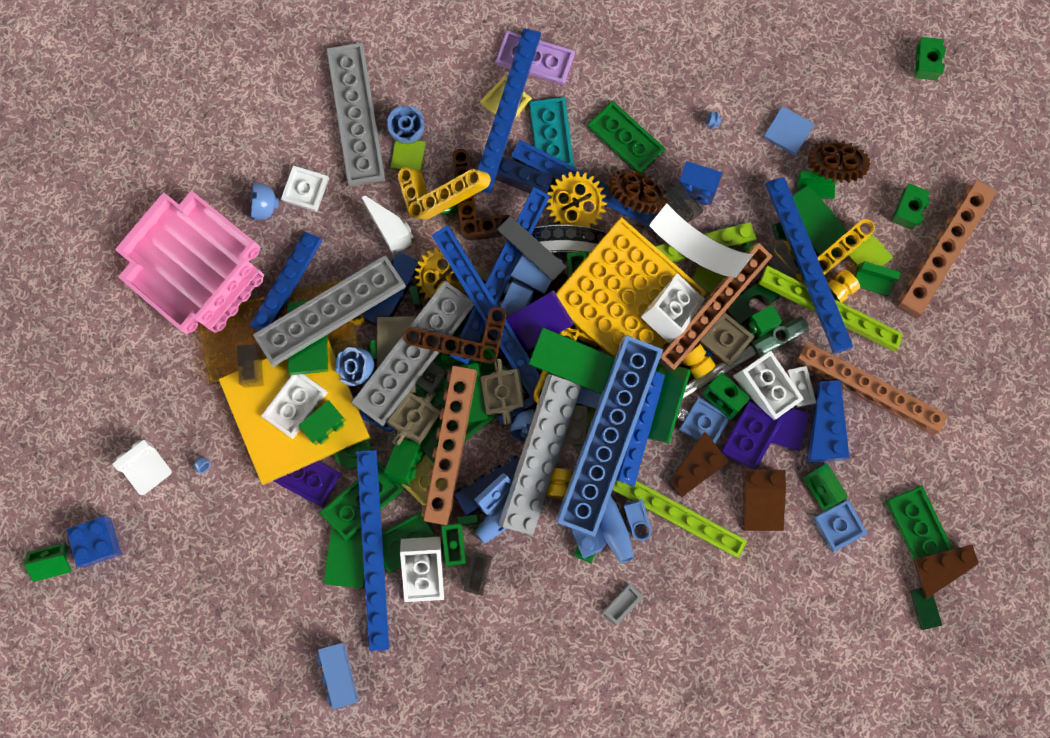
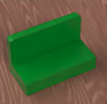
(822, 187)
(876, 278)
(825, 487)
(47, 562)

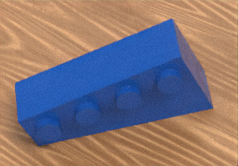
(828, 427)

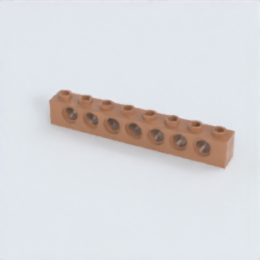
(982, 196)
(712, 308)
(456, 376)
(872, 389)

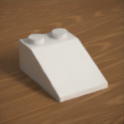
(393, 230)
(673, 308)
(769, 385)
(422, 569)

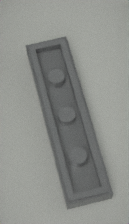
(531, 248)

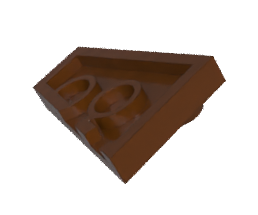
(698, 466)
(943, 568)

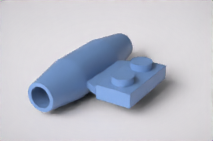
(492, 503)
(610, 532)

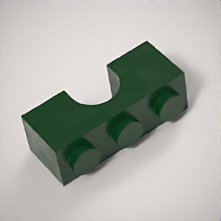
(740, 308)

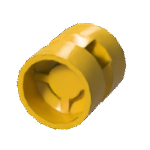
(843, 285)
(698, 362)
(559, 482)

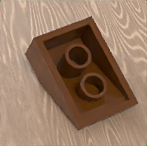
(764, 499)

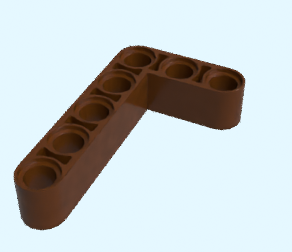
(469, 203)
(461, 342)

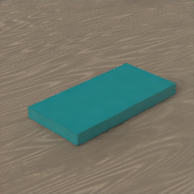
(551, 128)

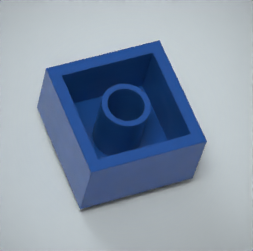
(700, 182)
(93, 542)

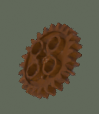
(852, 162)
(637, 191)

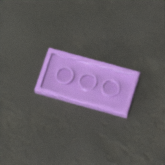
(549, 63)

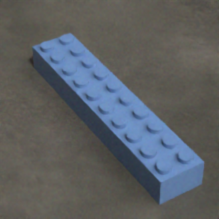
(609, 436)

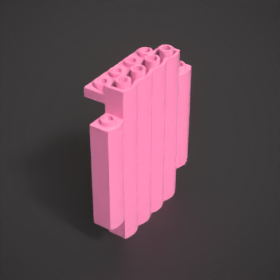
(190, 263)

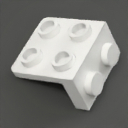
(142, 466)

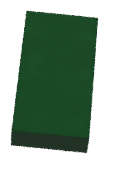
(926, 610)

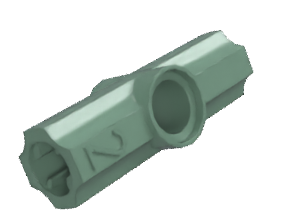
(789, 331)

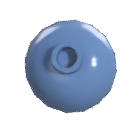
(406, 124)
(262, 201)
(354, 366)
(521, 425)

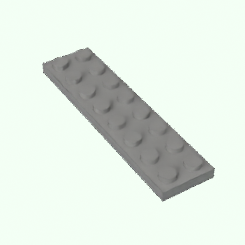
(356, 114)
(329, 311)
(406, 362)
(539, 455)

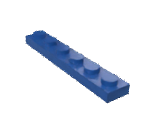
(286, 281)
(634, 454)

